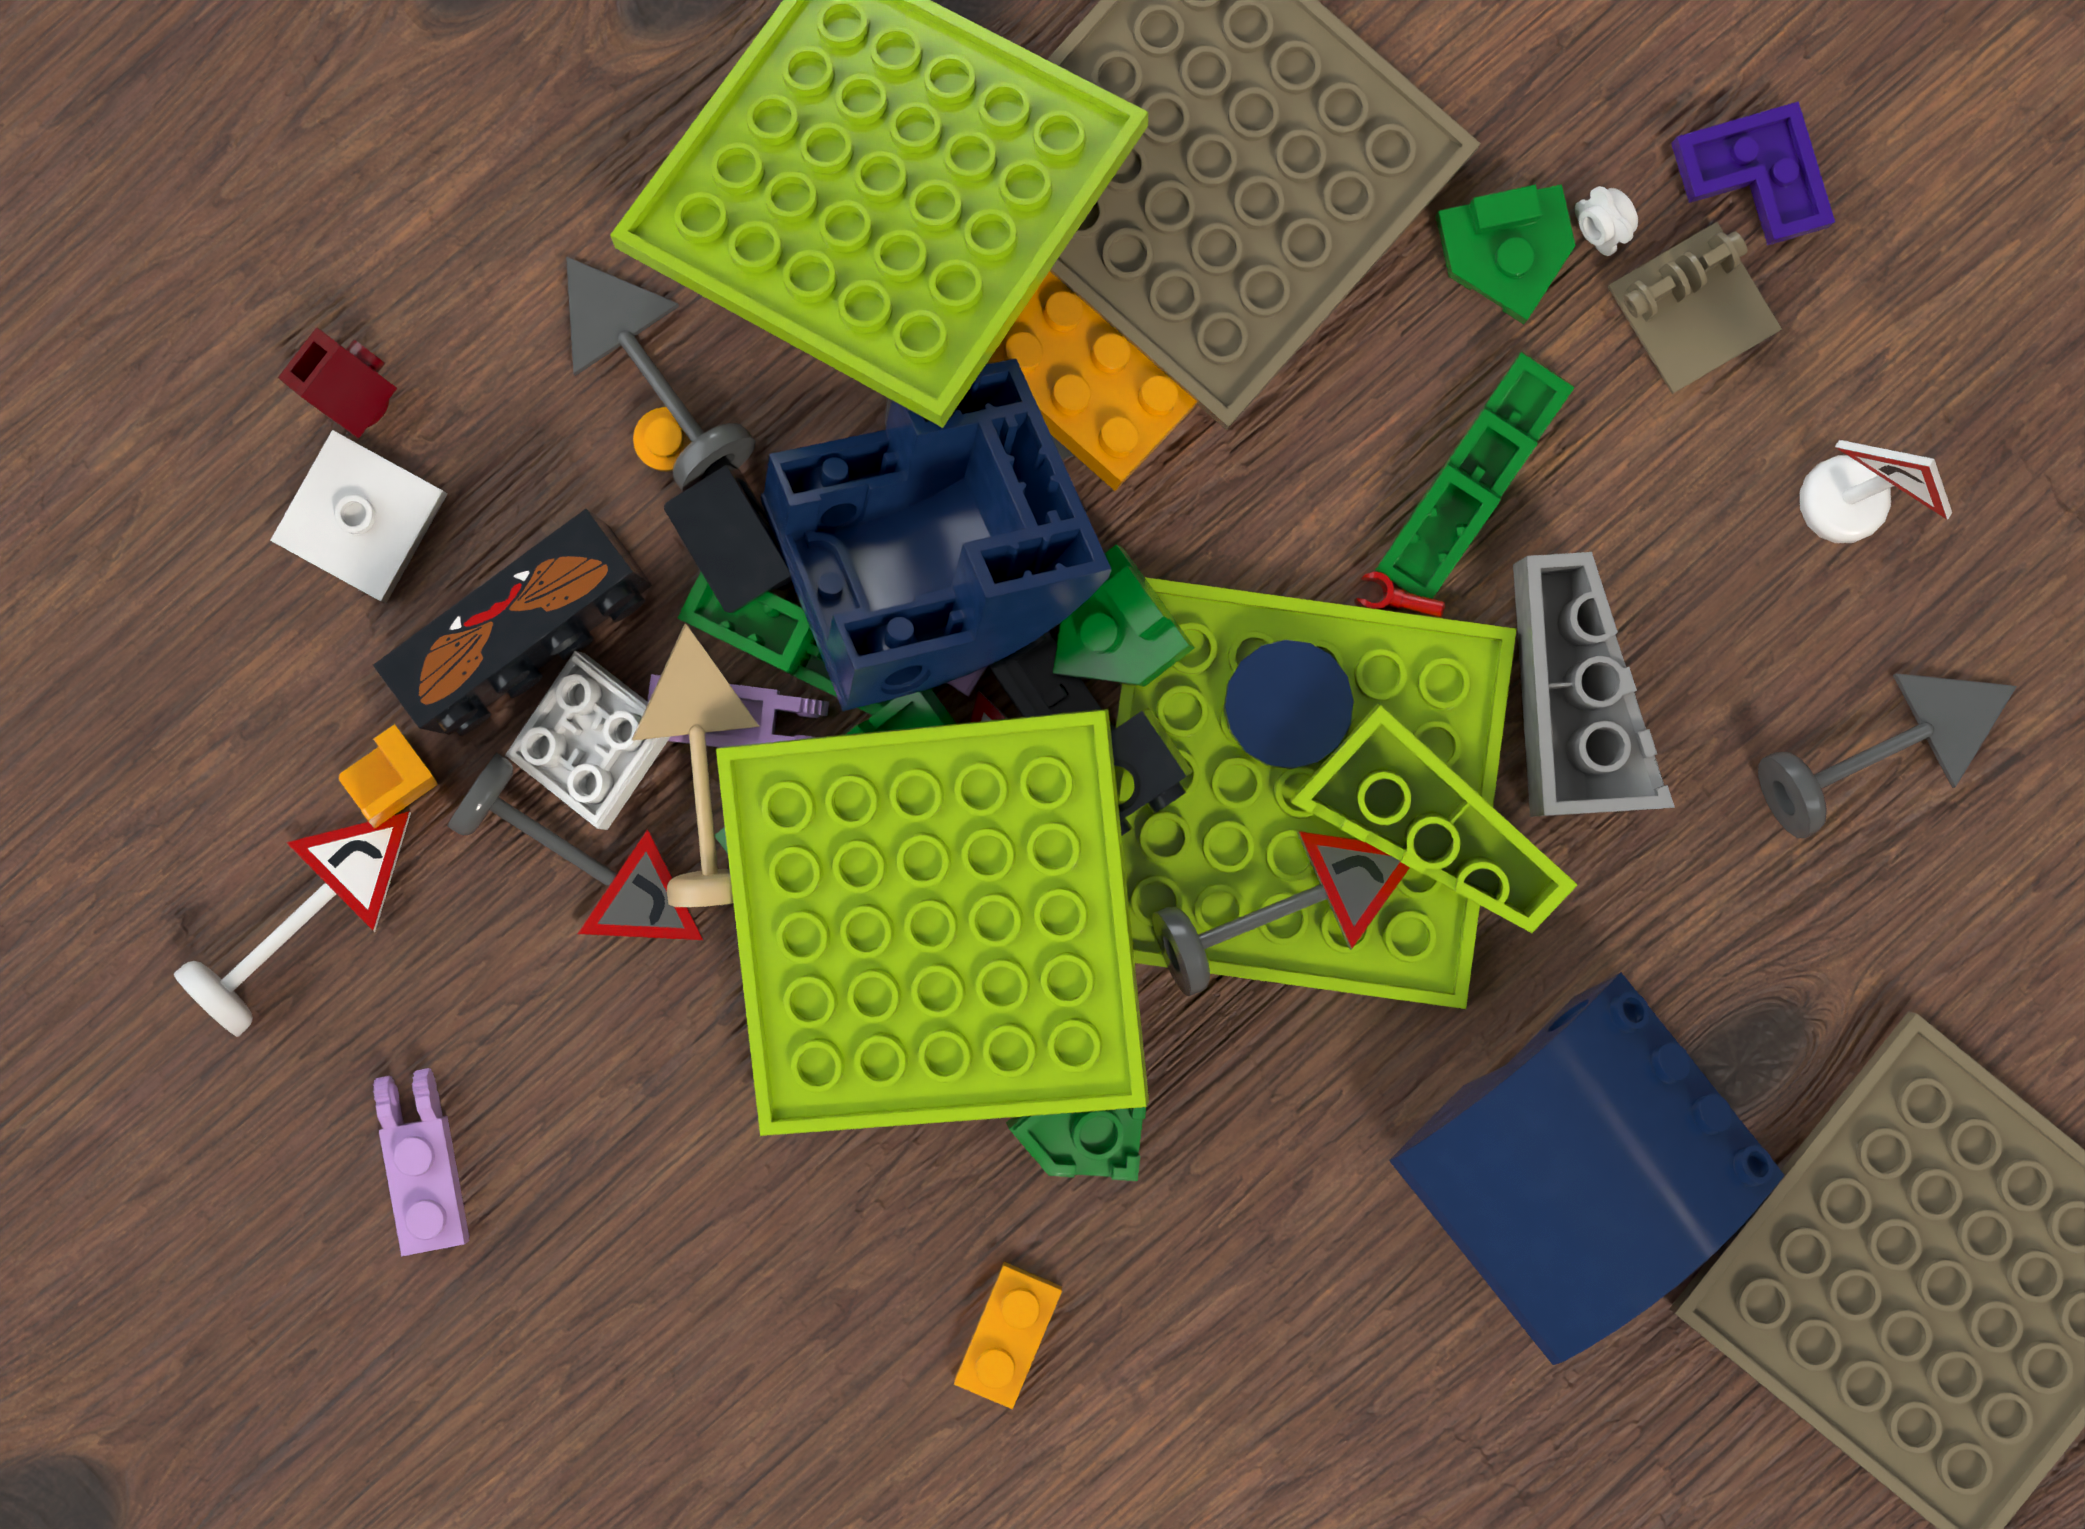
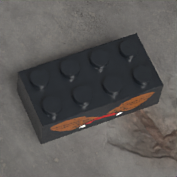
(514, 626)

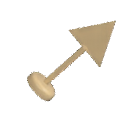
(693, 701)

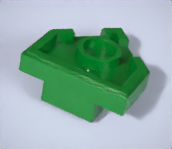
(1508, 245)
(1120, 631)
(1084, 1142)

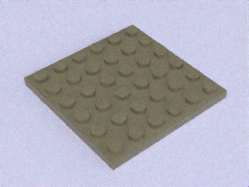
(1258, 189)
(1918, 1283)

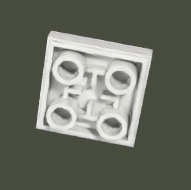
(584, 743)

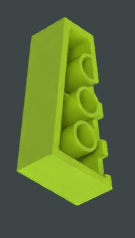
(1412, 805)

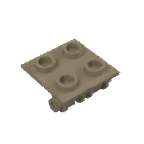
(1695, 306)

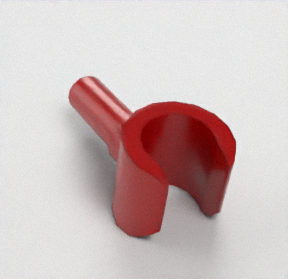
(1399, 598)

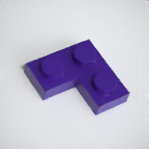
(1770, 156)

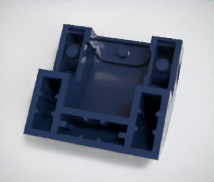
(932, 541)
(1588, 1170)

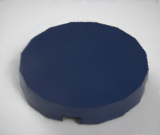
(1288, 704)

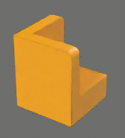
(387, 778)

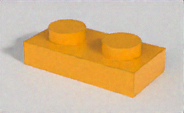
(1008, 1335)

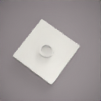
(359, 517)

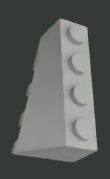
(1578, 696)

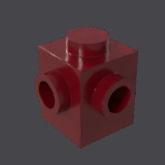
(340, 381)

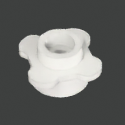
(1607, 219)

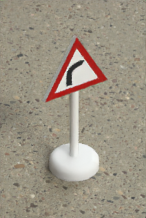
(1852, 493)
(353, 864)

